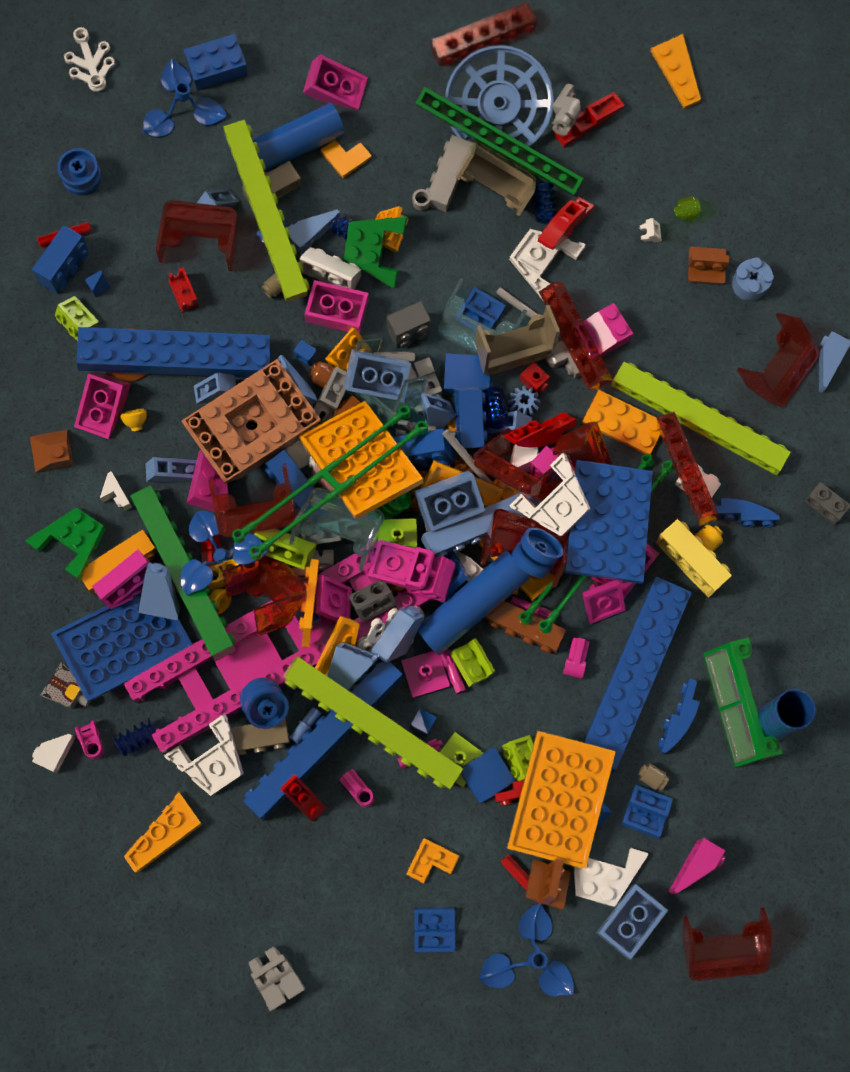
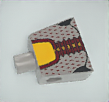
(64, 689)

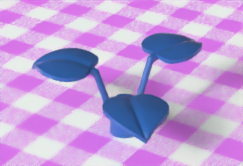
(178, 79)
(199, 576)
(556, 978)

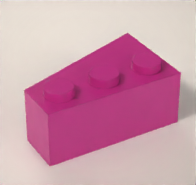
(199, 490)
(123, 581)

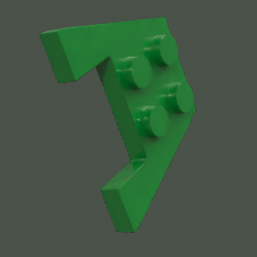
(366, 243)
(77, 533)

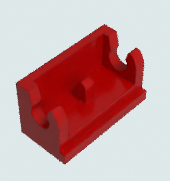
(183, 290)

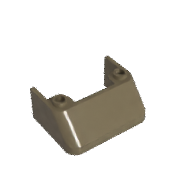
(499, 175)
(518, 345)

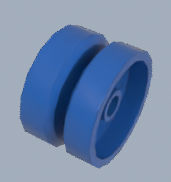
(79, 171)
(537, 552)
(264, 703)

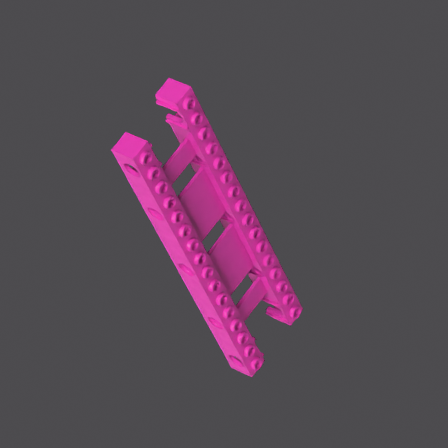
(253, 659)

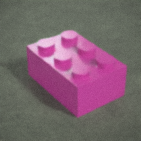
(336, 307)

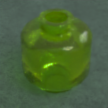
(687, 208)

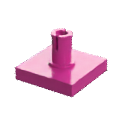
(332, 599)
(603, 601)
(425, 674)

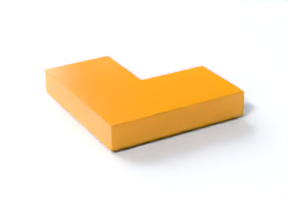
(344, 161)
(431, 855)

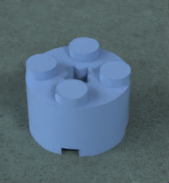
(752, 279)

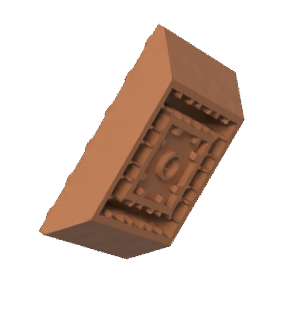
(264, 398)

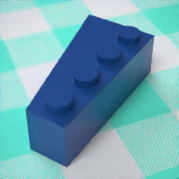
(275, 471)

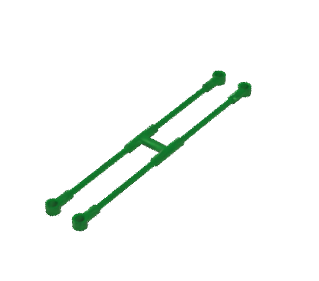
(325, 474)
(546, 625)

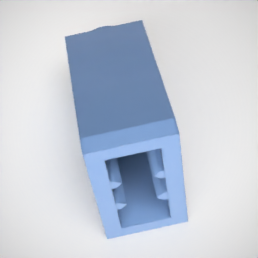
(159, 593)
(398, 634)
(349, 664)

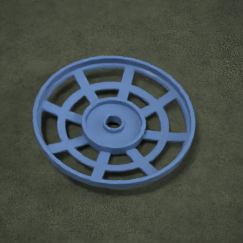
(504, 90)

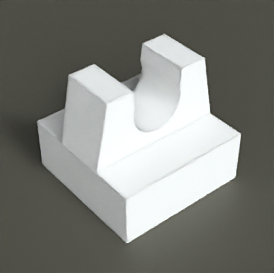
(653, 231)

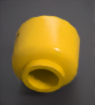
(710, 537)

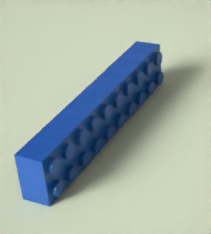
(171, 352)
(637, 667)
(319, 742)

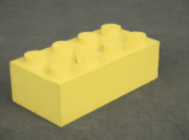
(693, 558)

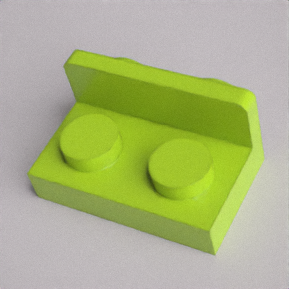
(74, 315)
(472, 662)
(518, 756)

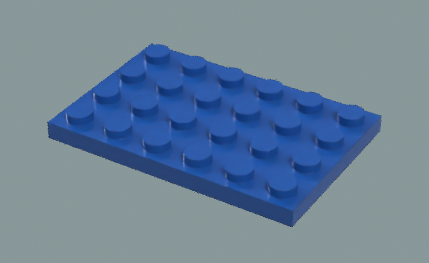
(613, 533)
(117, 646)

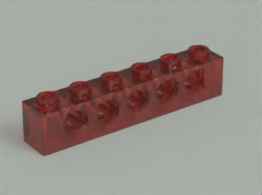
(489, 26)
(576, 336)
(687, 468)

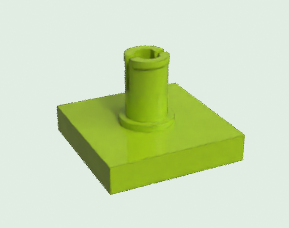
(399, 532)
(460, 753)

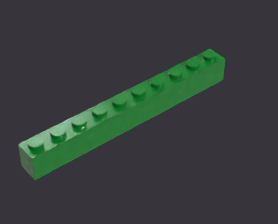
(499, 141)
(174, 557)

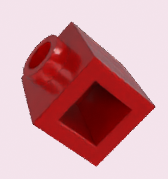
(534, 378)

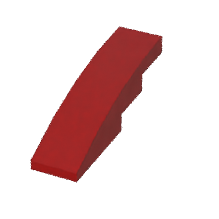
(591, 118)

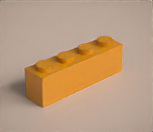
(104, 564)

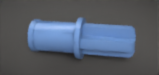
(305, 725)

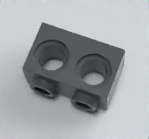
(827, 503)
(372, 600)

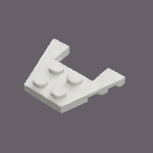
(533, 258)
(562, 506)
(217, 765)
(607, 882)

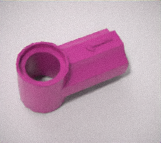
(575, 663)
(357, 787)

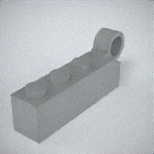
(444, 180)

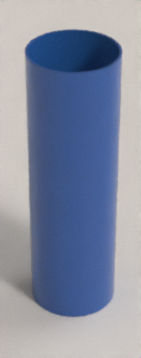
(299, 136)
(472, 603)
(796, 709)

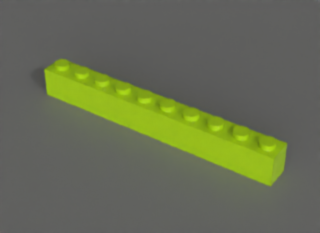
(265, 211)
(701, 418)
(372, 722)

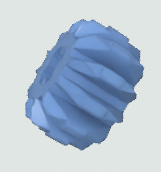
(516, 398)

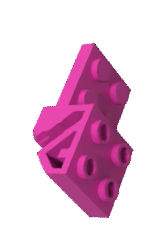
(413, 570)

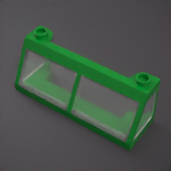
(737, 704)

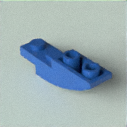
(746, 512)
(677, 725)

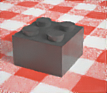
(408, 325)

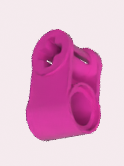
(89, 737)

